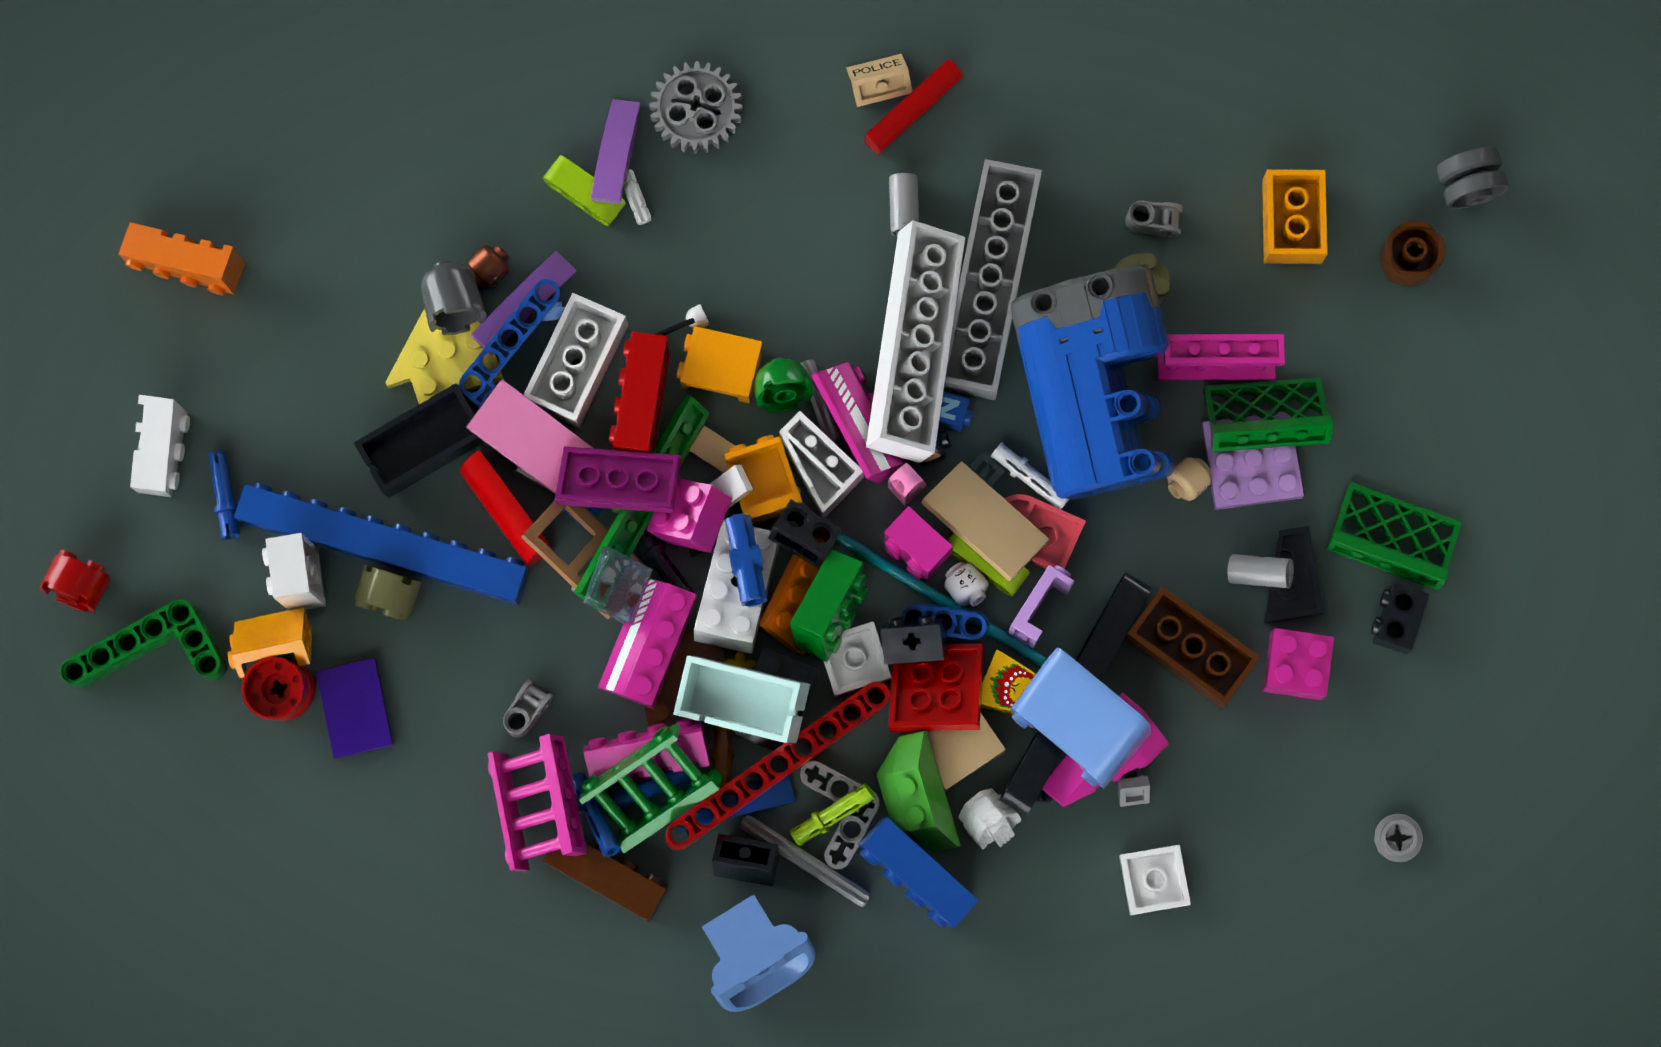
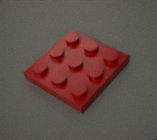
(939, 692)

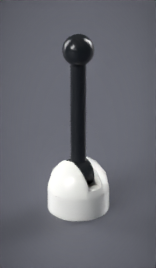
(694, 317)

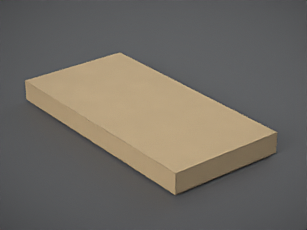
(985, 521)

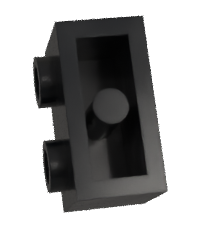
(745, 859)

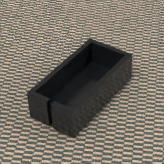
(419, 441)

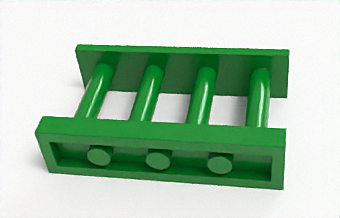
(654, 815)

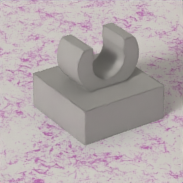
(1134, 790)

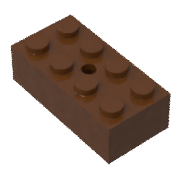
(1219, 659)

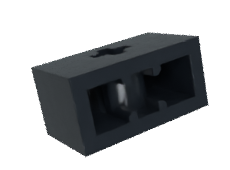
(901, 649)

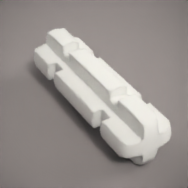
(636, 199)

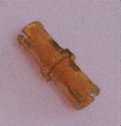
(723, 753)

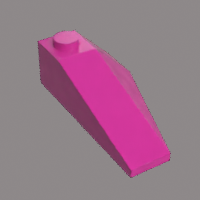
(1068, 786)

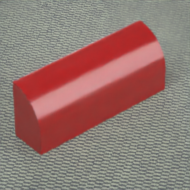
(500, 505)

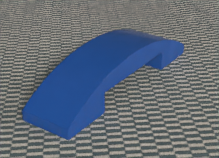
(777, 796)

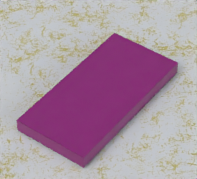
(618, 479)

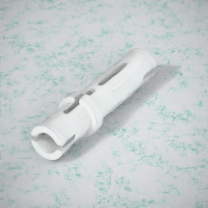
(1029, 475)

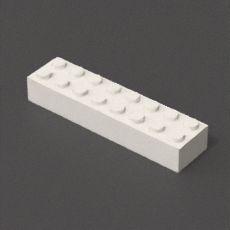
(915, 342)

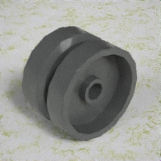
(1472, 178)

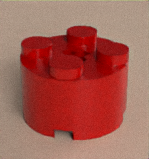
(75, 582)

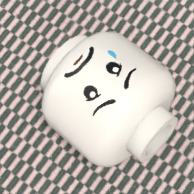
(966, 584)

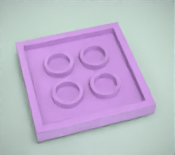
(1252, 474)

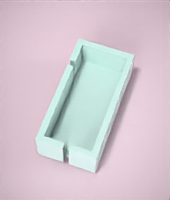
(741, 699)

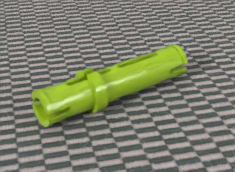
(823, 820)

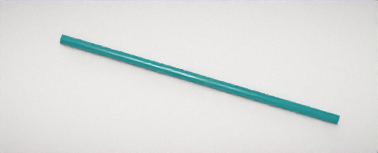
(937, 597)

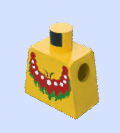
(1004, 683)

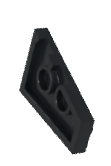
(1304, 595)

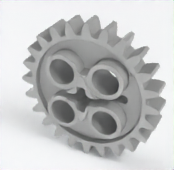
(704, 84)

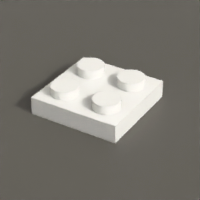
(857, 660)
(1154, 880)

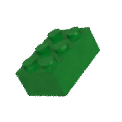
(829, 605)

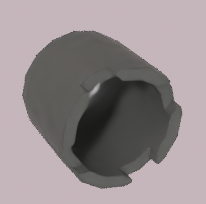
(451, 298)

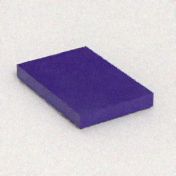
(354, 708)

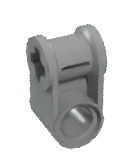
(1157, 219)
(527, 707)

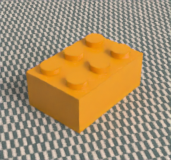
(1294, 216)

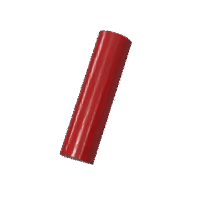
(913, 106)

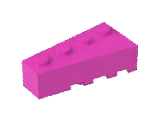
(604, 754)

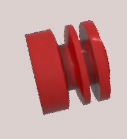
(263, 681)

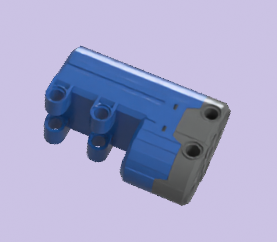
(1073, 358)

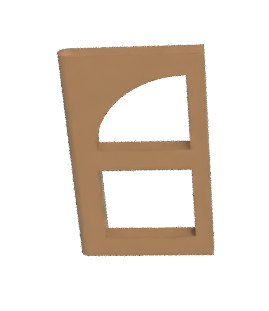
(589, 522)

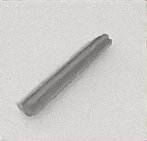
(806, 861)

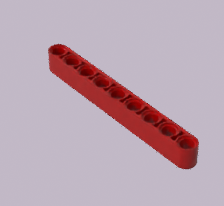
(767, 776)

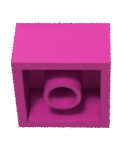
(695, 519)
(917, 545)
(1298, 664)

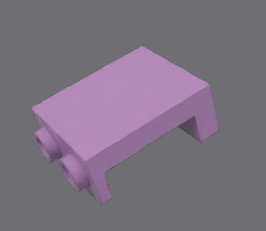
(1020, 627)

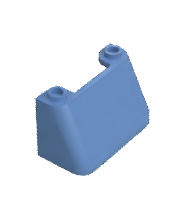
(1081, 717)

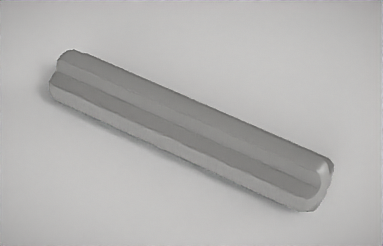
(823, 414)

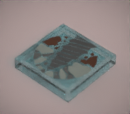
(617, 585)

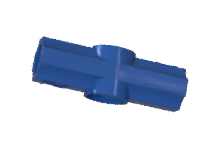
(746, 560)

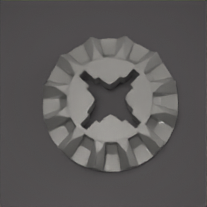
(1407, 827)

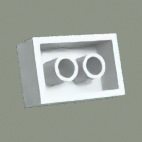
(294, 572)

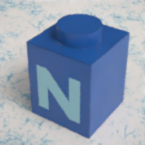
(954, 412)

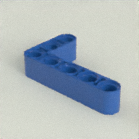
(504, 352)

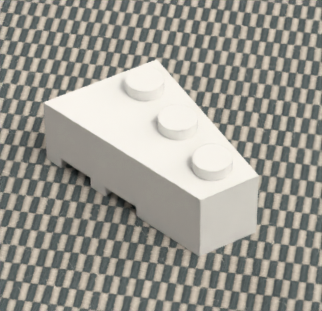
(159, 446)
(820, 463)

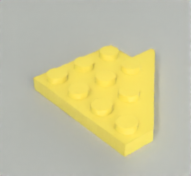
(438, 360)

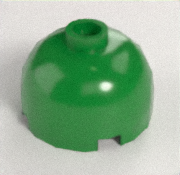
(782, 385)

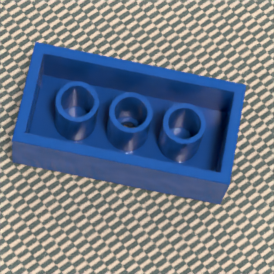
(917, 872)

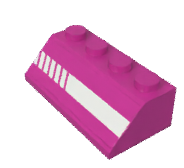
(851, 408)
(649, 645)

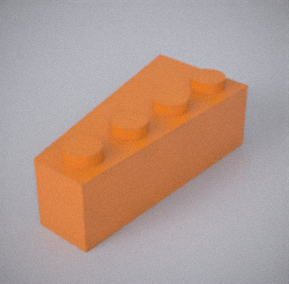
(182, 258)

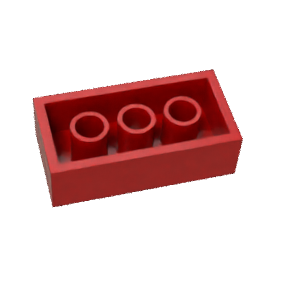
(642, 393)

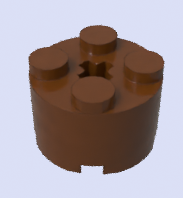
(1423, 242)

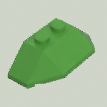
(916, 793)

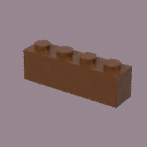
(612, 880)

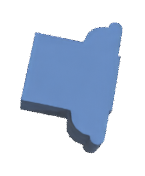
(755, 956)

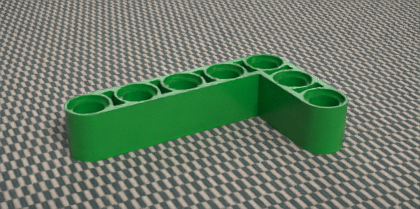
(146, 643)

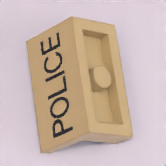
(879, 80)

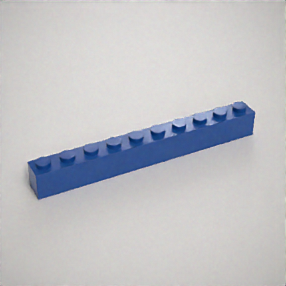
(383, 544)

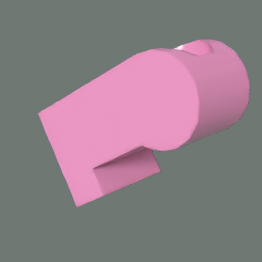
(906, 484)

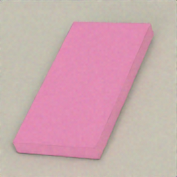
(524, 433)

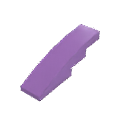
(616, 151)
(552, 268)

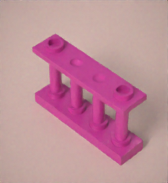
(1221, 357)
(563, 797)

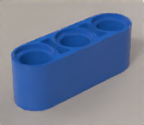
(959, 617)

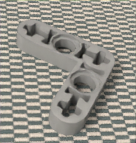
(852, 785)

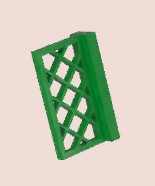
(1269, 431)
(1388, 559)

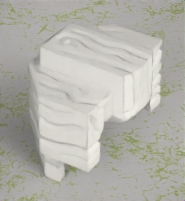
(989, 819)

